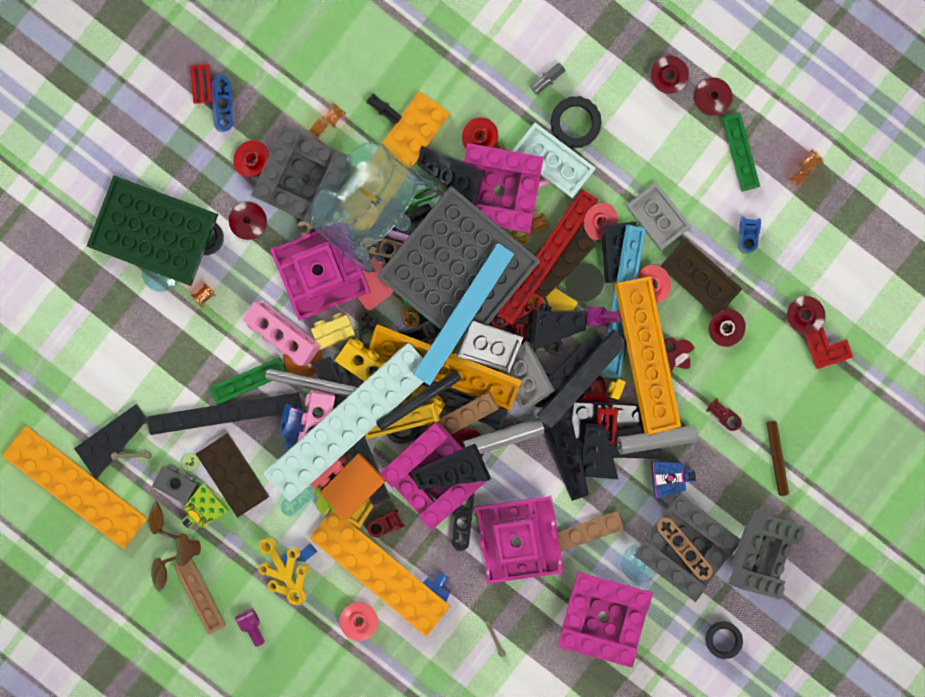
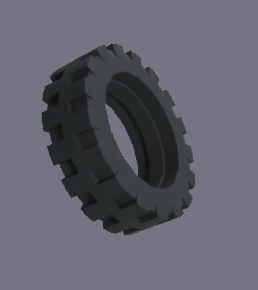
(581, 102)

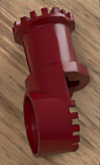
(521, 324)
(725, 415)

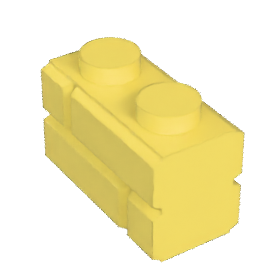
(334, 331)

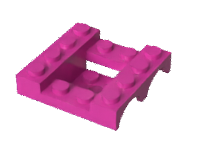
(517, 174)
(319, 293)
(428, 448)
(540, 544)
(589, 636)

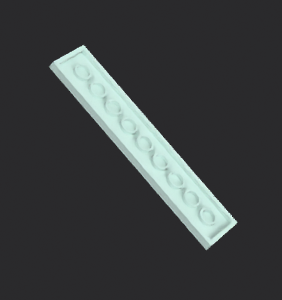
(346, 424)

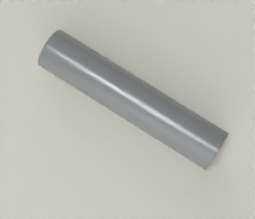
(507, 436)
(663, 439)

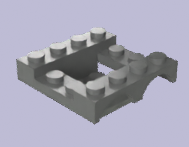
(281, 174)
(701, 532)
(751, 550)

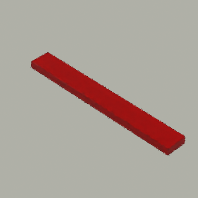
(548, 256)

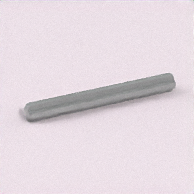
(308, 382)

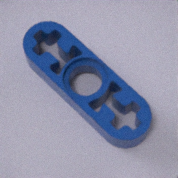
(216, 109)

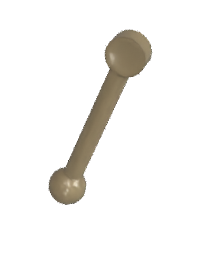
(115, 455)
(501, 653)

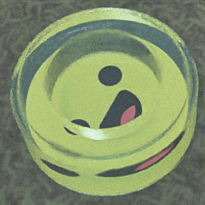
(190, 462)

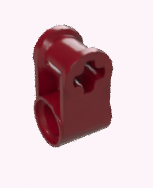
(386, 523)

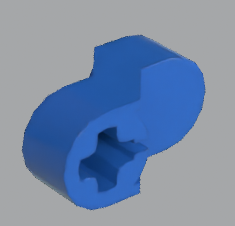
(305, 554)

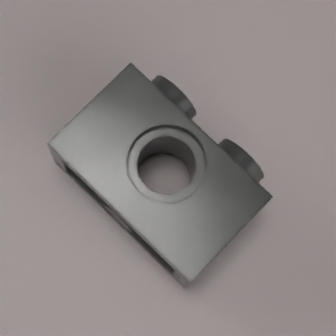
(164, 483)

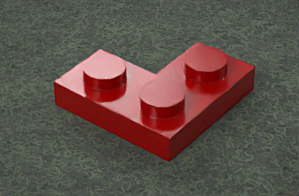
(826, 354)

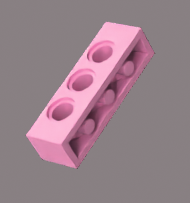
(291, 333)
(316, 399)

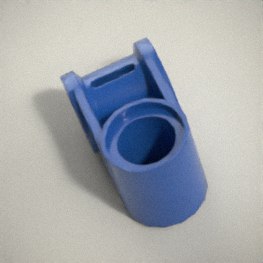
(749, 230)

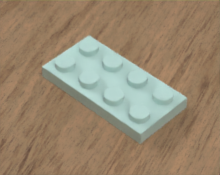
(560, 165)

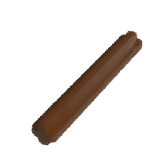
(777, 458)

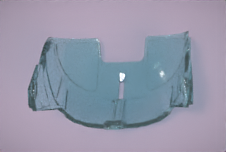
(354, 219)

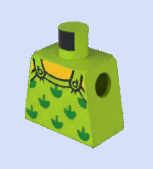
(203, 507)

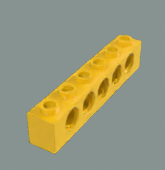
(371, 358)

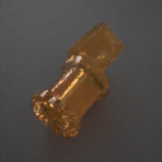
(330, 118)
(806, 165)
(537, 224)

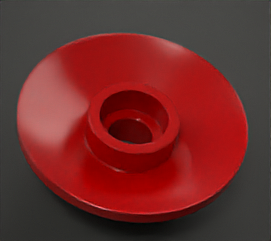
(476, 128)
(246, 153)

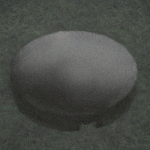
(585, 282)

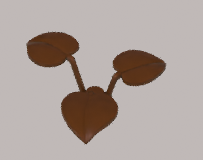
(185, 548)

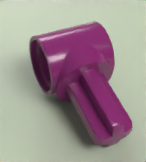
(600, 316)
(248, 622)

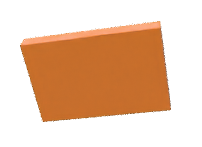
(353, 486)

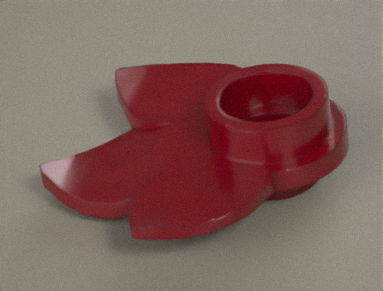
(679, 354)

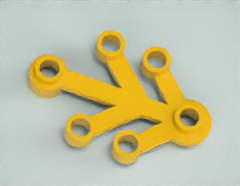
(284, 573)

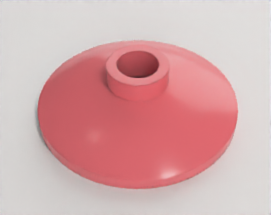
(606, 215)
(663, 279)
(358, 631)

